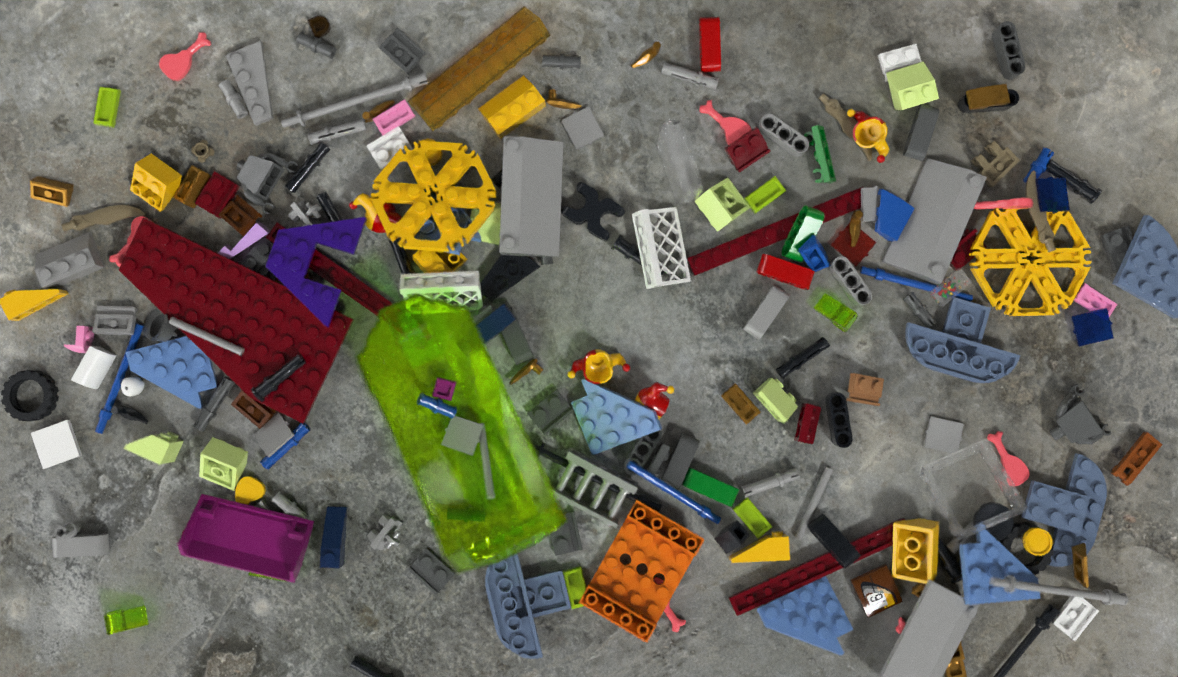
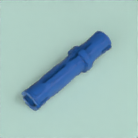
(299, 432)

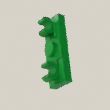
(821, 155)

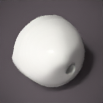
(132, 386)

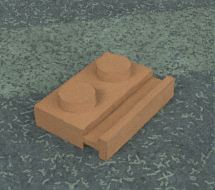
(865, 389)

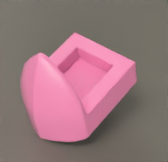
(83, 341)

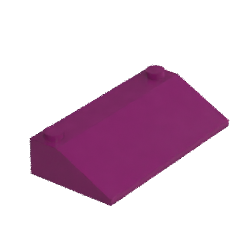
(246, 538)

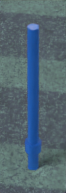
(880, 274)
(105, 414)
(702, 510)

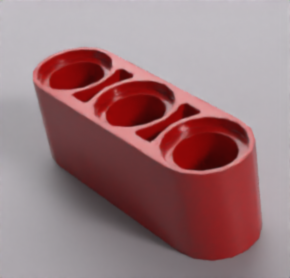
(710, 44)
(785, 271)

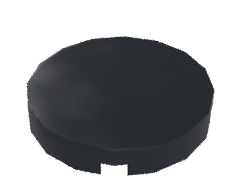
(989, 511)

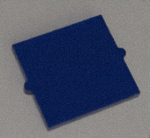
(1052, 195)
(1092, 327)

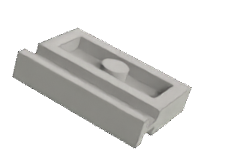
(115, 320)

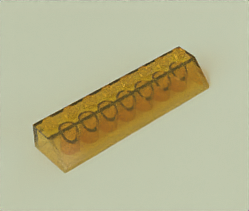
(479, 68)

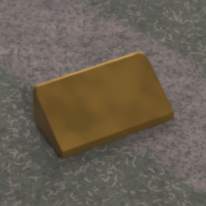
(192, 186)
(51, 191)
(1080, 564)

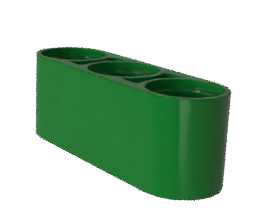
(806, 224)
(710, 487)

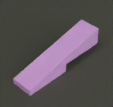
(253, 235)

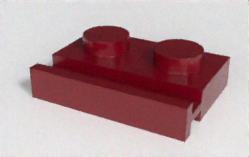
(747, 149)
(217, 194)

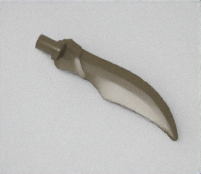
(847, 123)
(102, 216)
(1040, 218)

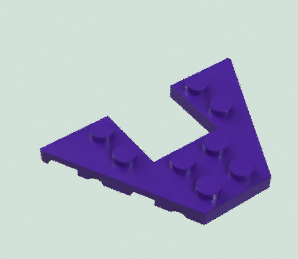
(294, 252)

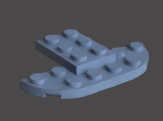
(958, 347)
(1071, 511)
(519, 600)

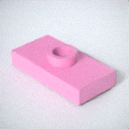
(394, 117)
(1093, 300)

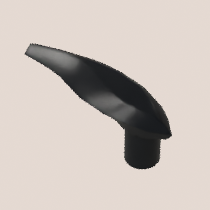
(129, 413)

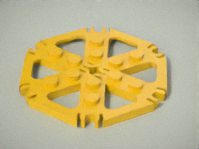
(421, 201)
(1022, 274)

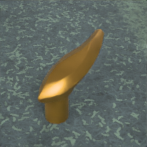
(647, 55)
(560, 103)
(377, 110)
(855, 227)
(526, 369)

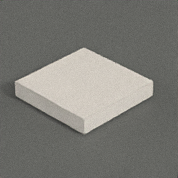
(56, 444)

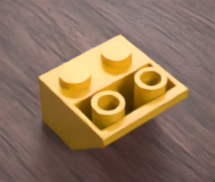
(155, 181)
(438, 261)

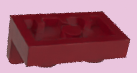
(961, 255)
(807, 423)

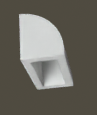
(93, 367)

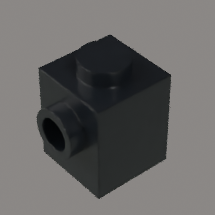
(732, 536)

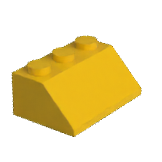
(512, 106)
(915, 550)

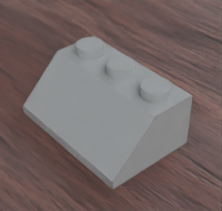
(68, 262)

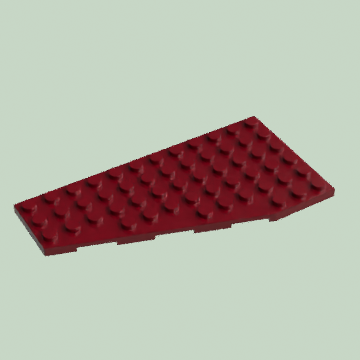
(240, 308)

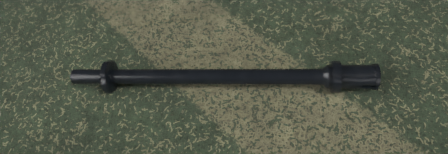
(580, 470)
(1041, 623)

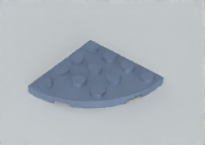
(1151, 267)

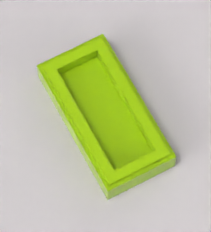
(107, 107)
(765, 194)
(752, 517)
(575, 585)

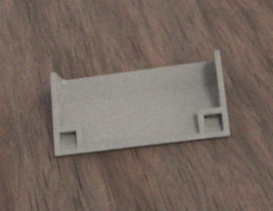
(531, 197)
(941, 212)
(930, 634)

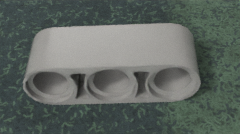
(787, 144)
(859, 285)
(766, 312)
(81, 545)

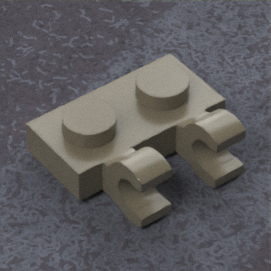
(999, 166)

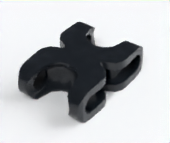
(593, 211)

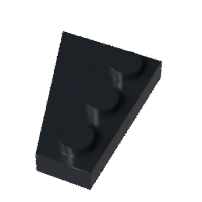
(505, 274)

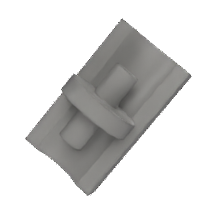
(305, 212)
(388, 535)

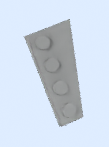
(250, 74)

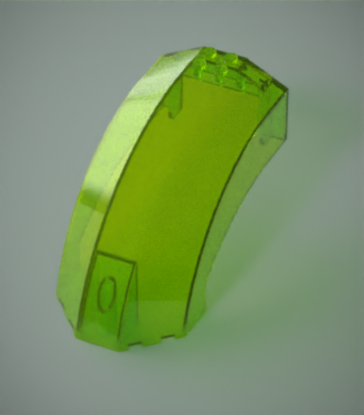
(401, 360)

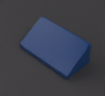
(814, 254)

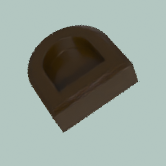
(320, 26)

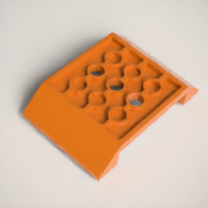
(631, 597)

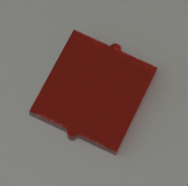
(854, 254)

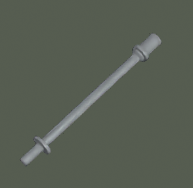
(407, 83)
(1106, 596)

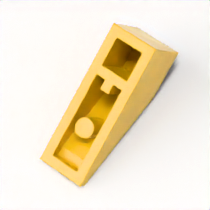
(26, 302)
(768, 548)

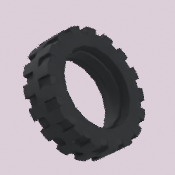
(10, 395)
(1040, 562)

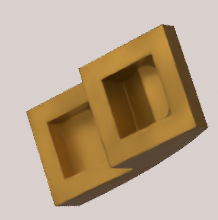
(987, 96)
(956, 666)

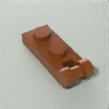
(1136, 458)

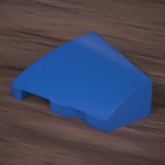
(891, 215)

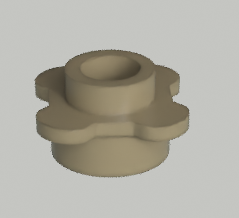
(202, 145)

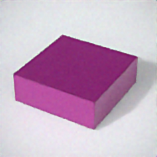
(443, 388)

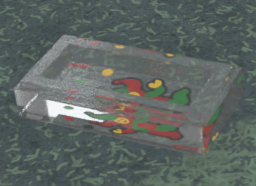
(950, 287)

